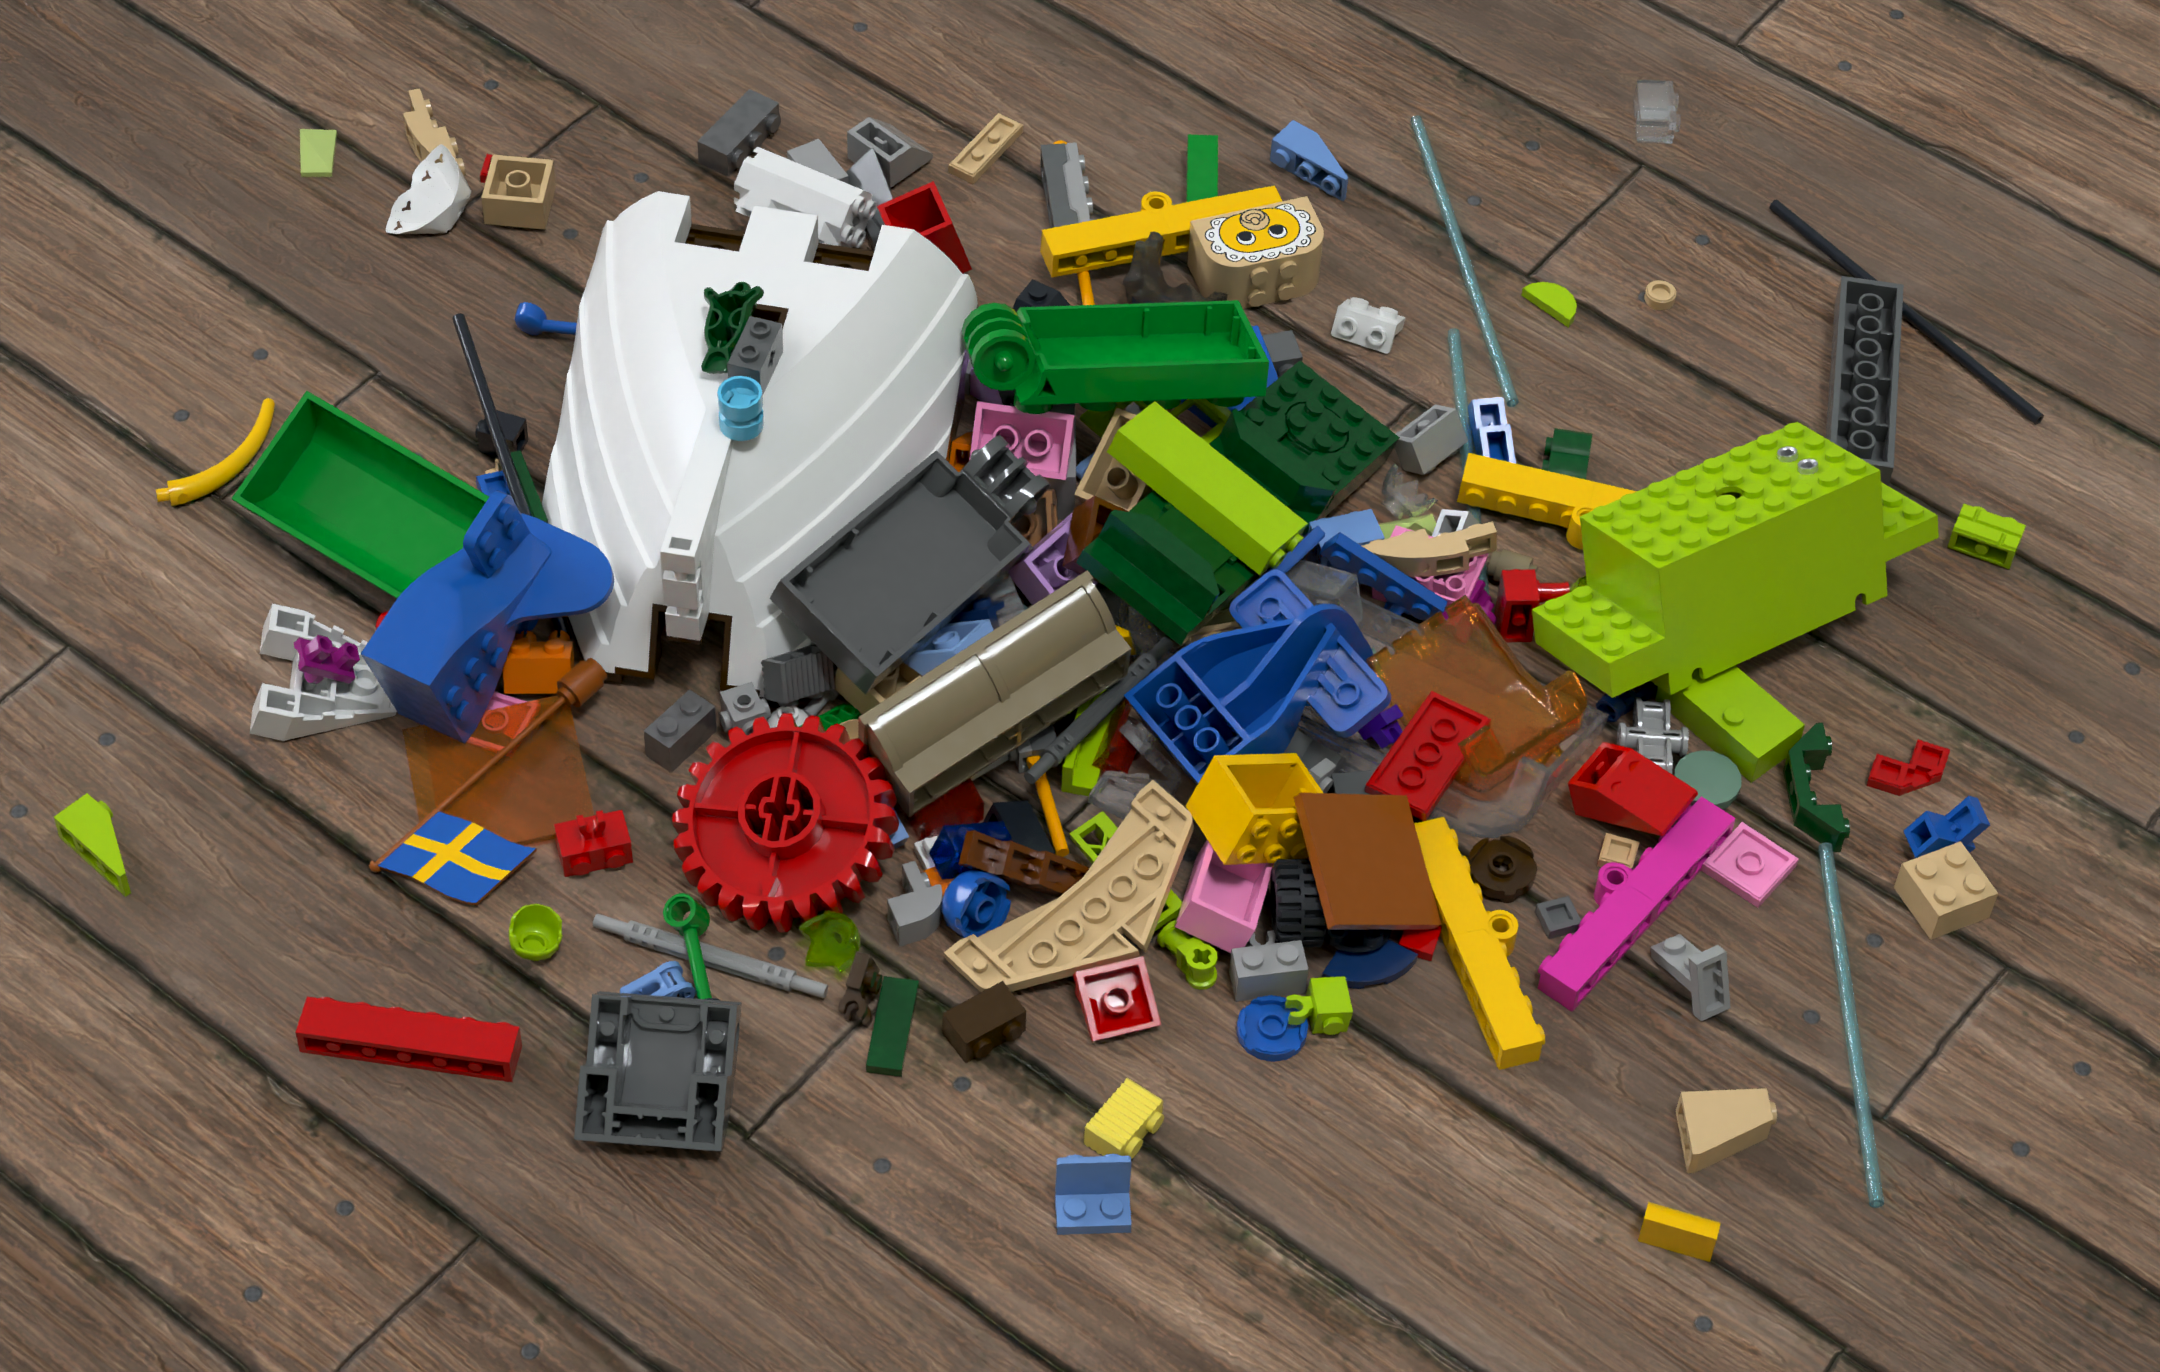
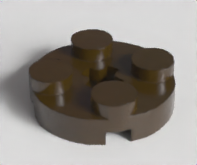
(1497, 884)

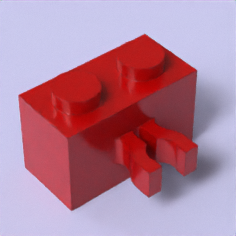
(593, 843)

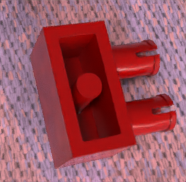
(1517, 597)

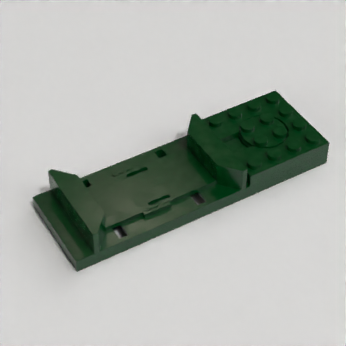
(1297, 443)

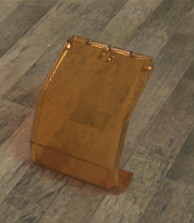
(1476, 668)

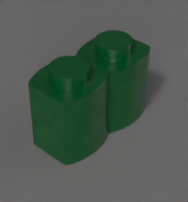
(1568, 453)

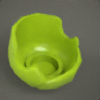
(535, 932)

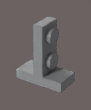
(1698, 971)

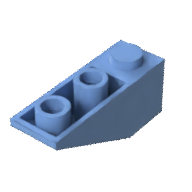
(1308, 157)

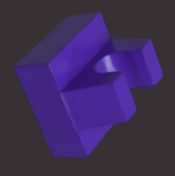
(1383, 727)

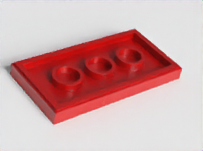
(1427, 754)

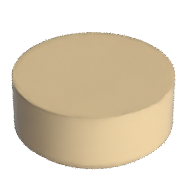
(1660, 295)

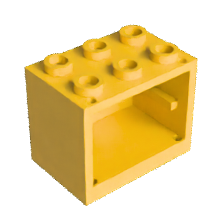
(1250, 807)

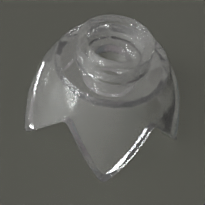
(1403, 498)

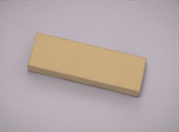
(985, 148)

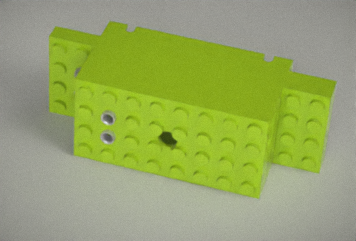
(1728, 562)

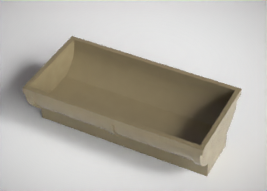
(996, 694)

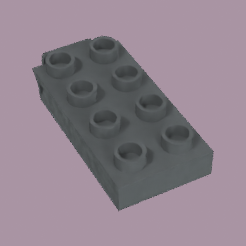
(912, 561)

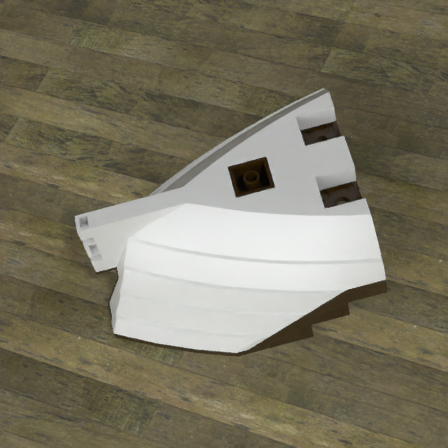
(716, 521)

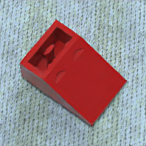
(1629, 791)

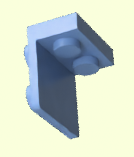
(1093, 1194)

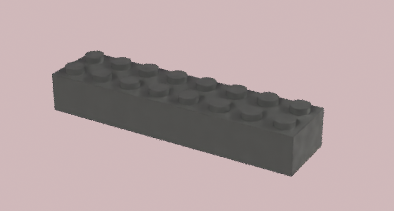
(1865, 371)

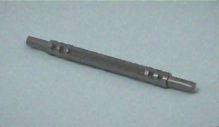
(1097, 711)

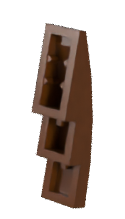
(1020, 864)

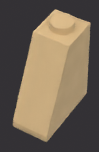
(1722, 1123)

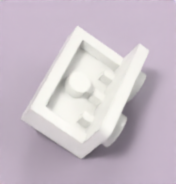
(1367, 325)

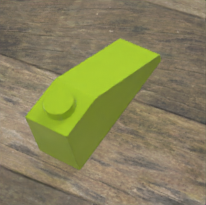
(90, 833)

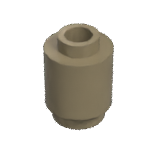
(1507, 561)

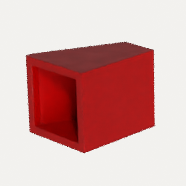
(926, 213)

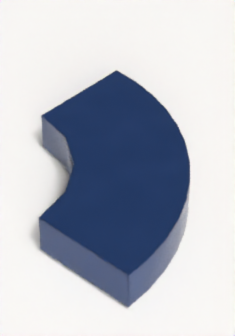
(1371, 967)

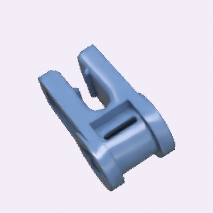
(660, 984)

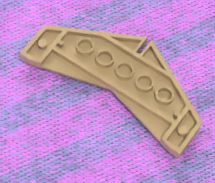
(1086, 923)

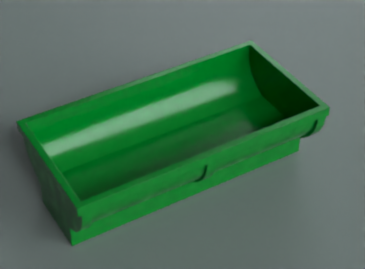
(359, 497)

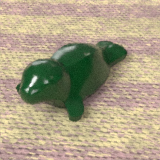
(726, 322)

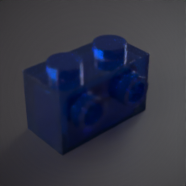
(949, 845)

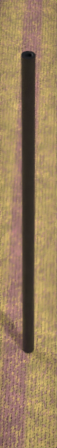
(1911, 315)
(496, 430)

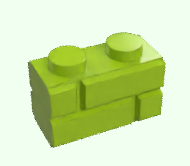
(1986, 536)

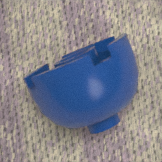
(975, 903)

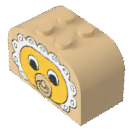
(1258, 252)

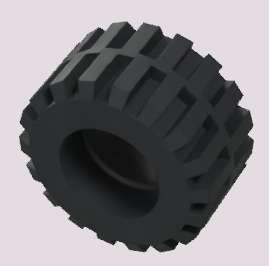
(1296, 903)

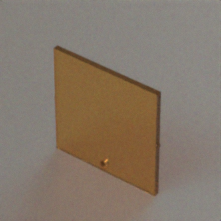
(524, 791)

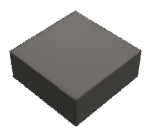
(1558, 917)

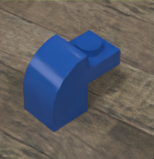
(1937, 831)

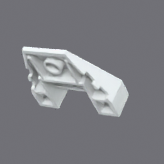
(307, 706)

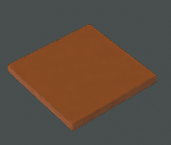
(1367, 861)

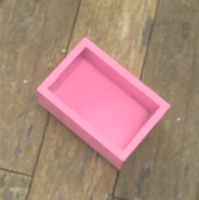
(1223, 900)

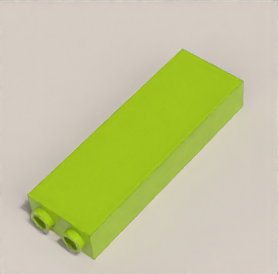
(1207, 488)

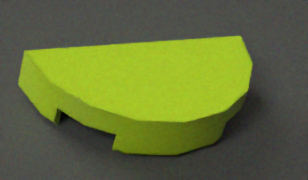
(1553, 300)

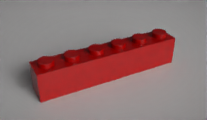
(409, 1039)

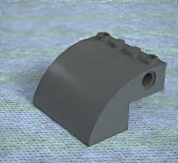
(658, 1071)

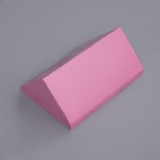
(1040, 439)

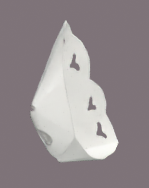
(434, 202)

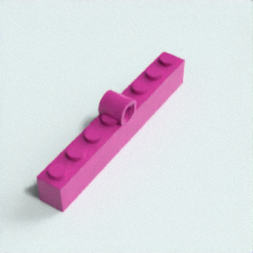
(1632, 902)

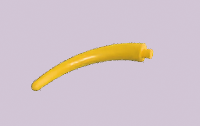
(207, 481)

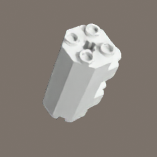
(789, 186)

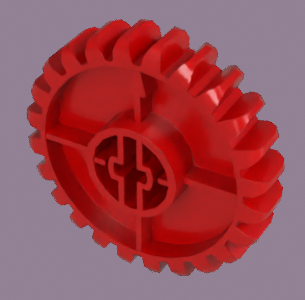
(753, 791)

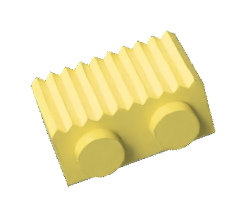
(1124, 1121)

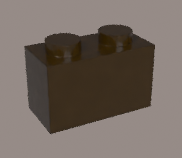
(984, 1022)

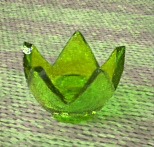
(824, 947)

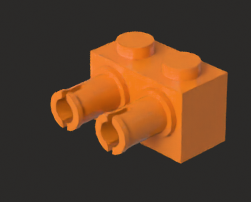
(535, 665)

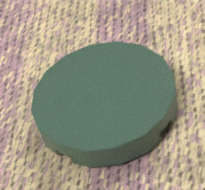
(1711, 775)

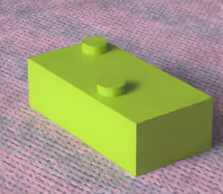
(1736, 720)

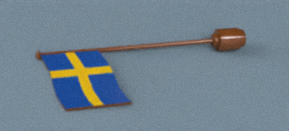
(460, 855)

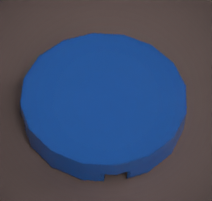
(1266, 1032)

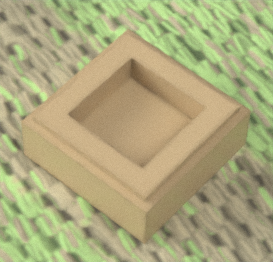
(1618, 850)

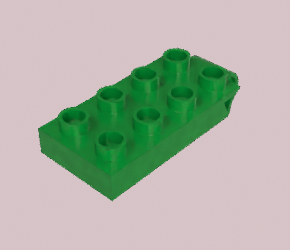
(1117, 354)

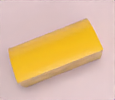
(1679, 1231)

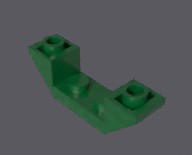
(1820, 822)

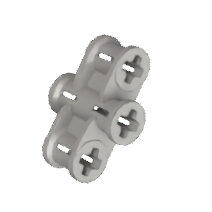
(1652, 733)

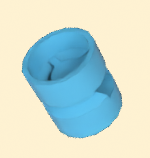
(740, 408)

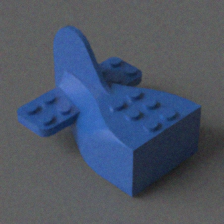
(456, 622)
(1252, 683)

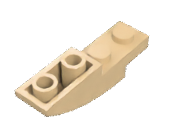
(424, 133)
(1441, 555)

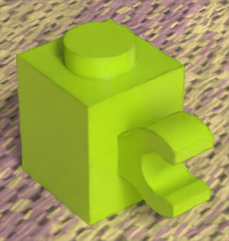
(1325, 1004)

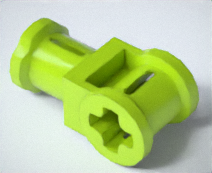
(1192, 955)

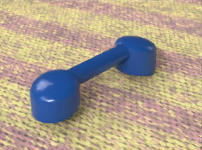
(534, 321)

